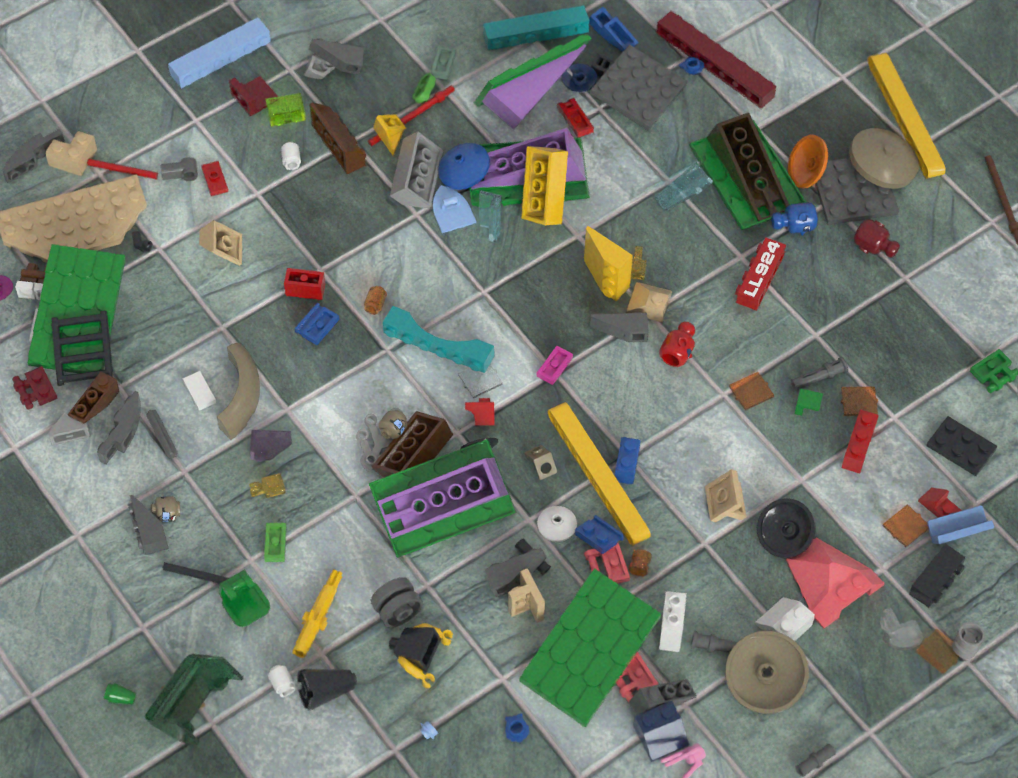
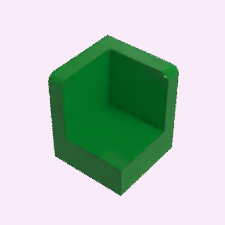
(808, 400)

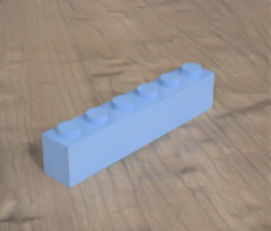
(219, 52)

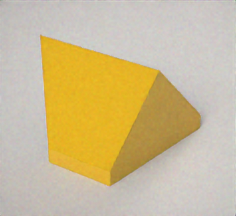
(389, 130)

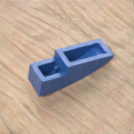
(612, 29)

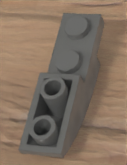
(26, 156)
(126, 425)

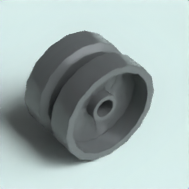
(396, 602)

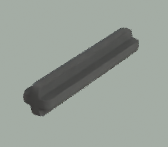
(161, 433)

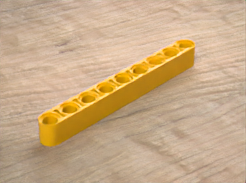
(906, 115)
(599, 474)

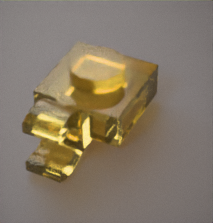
(638, 265)
(270, 485)

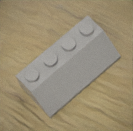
(416, 171)

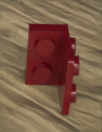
(251, 95)

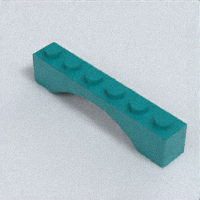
(470, 353)

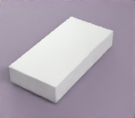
(199, 390)

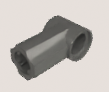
(185, 169)

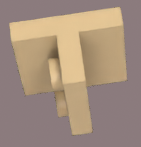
(725, 497)
(526, 597)

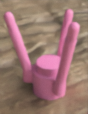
(691, 754)

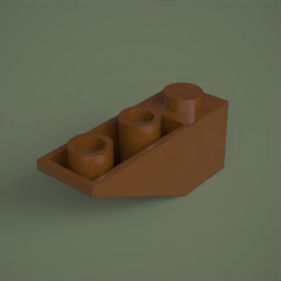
(95, 398)

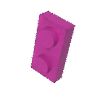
(554, 365)

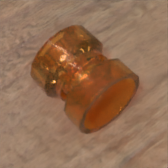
(640, 562)

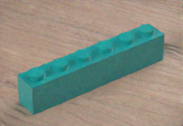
(536, 27)

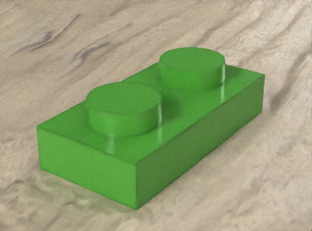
(275, 542)

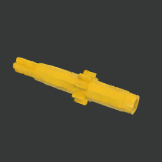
(315, 619)

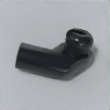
(139, 244)

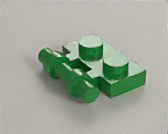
(991, 366)

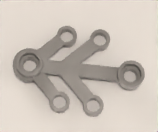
(379, 442)

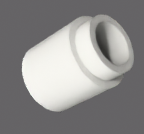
(290, 155)
(281, 680)

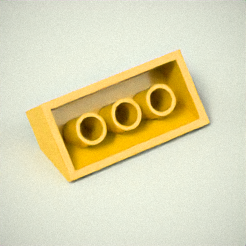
(544, 185)

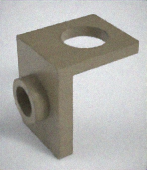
(538, 456)

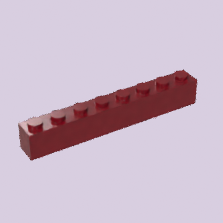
(716, 59)

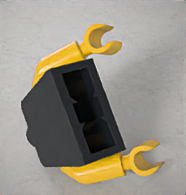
(417, 648)

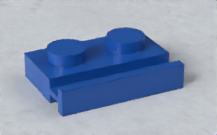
(317, 324)
(599, 534)

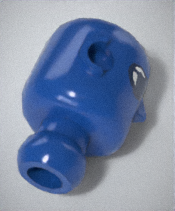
(797, 218)

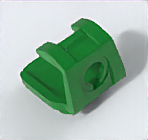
(243, 599)

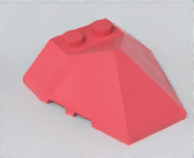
(830, 580)

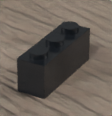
(937, 576)

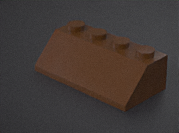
(337, 138)
(416, 445)

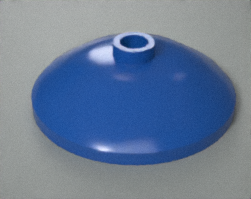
(463, 166)

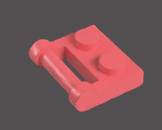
(613, 563)

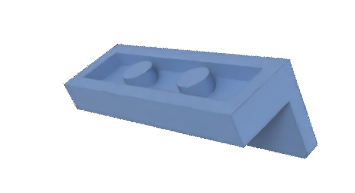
(958, 525)

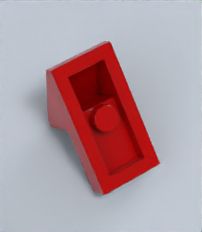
(937, 502)

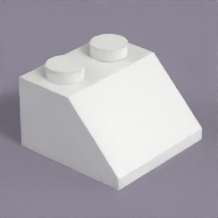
(787, 617)

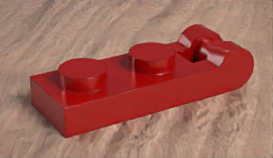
(575, 117)

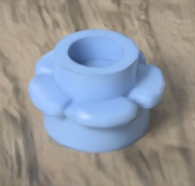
(428, 730)

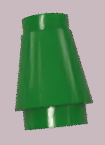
(118, 694)

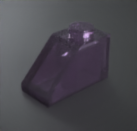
(268, 443)

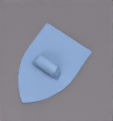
(451, 210)

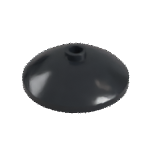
(776, 520)

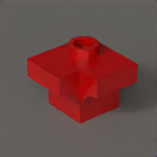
(482, 411)

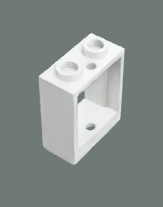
(672, 621)

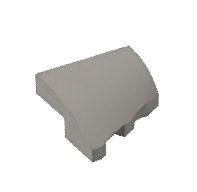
(317, 67)

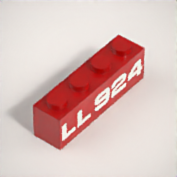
(760, 274)

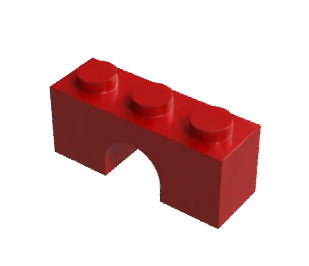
(860, 441)

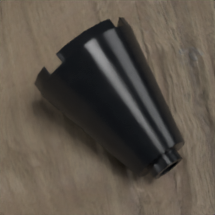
(324, 685)

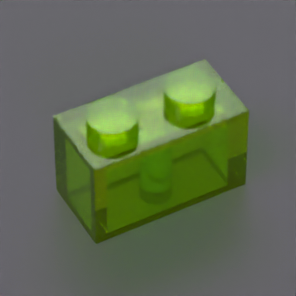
(285, 109)

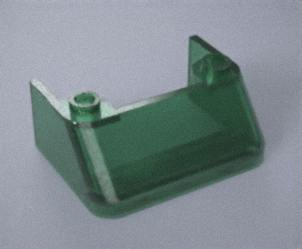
(186, 692)

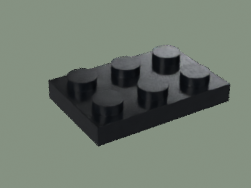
(961, 446)

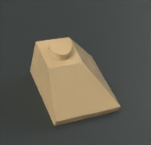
(222, 241)
(649, 300)

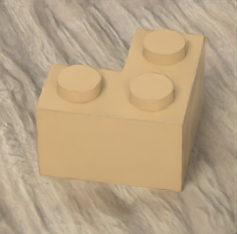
(72, 156)

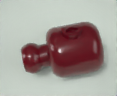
(874, 238)

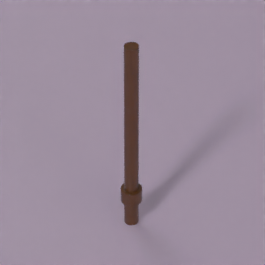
(1013, 225)

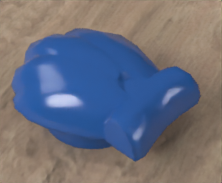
(692, 66)
(516, 728)

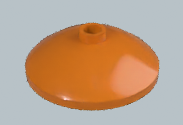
(808, 161)

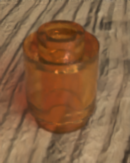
(375, 300)

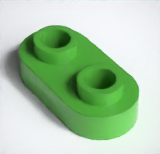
(424, 88)

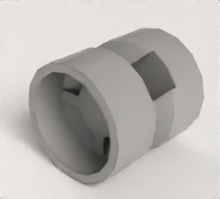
(968, 640)

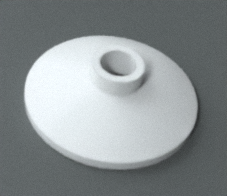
(554, 530)

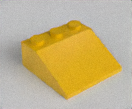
(608, 264)

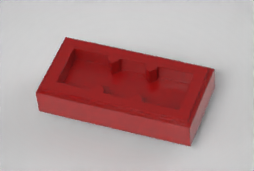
(214, 178)

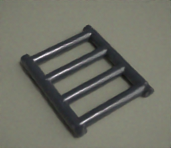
(58, 342)

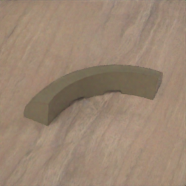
(245, 401)

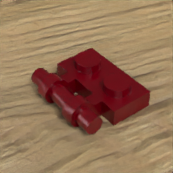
(40, 385)

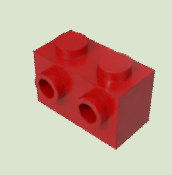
(304, 283)

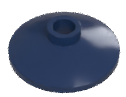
(579, 78)

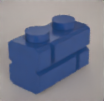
(627, 460)

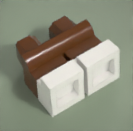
(30, 282)

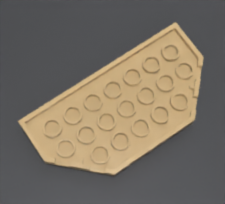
(78, 219)

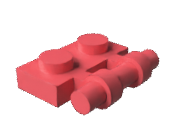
(638, 675)

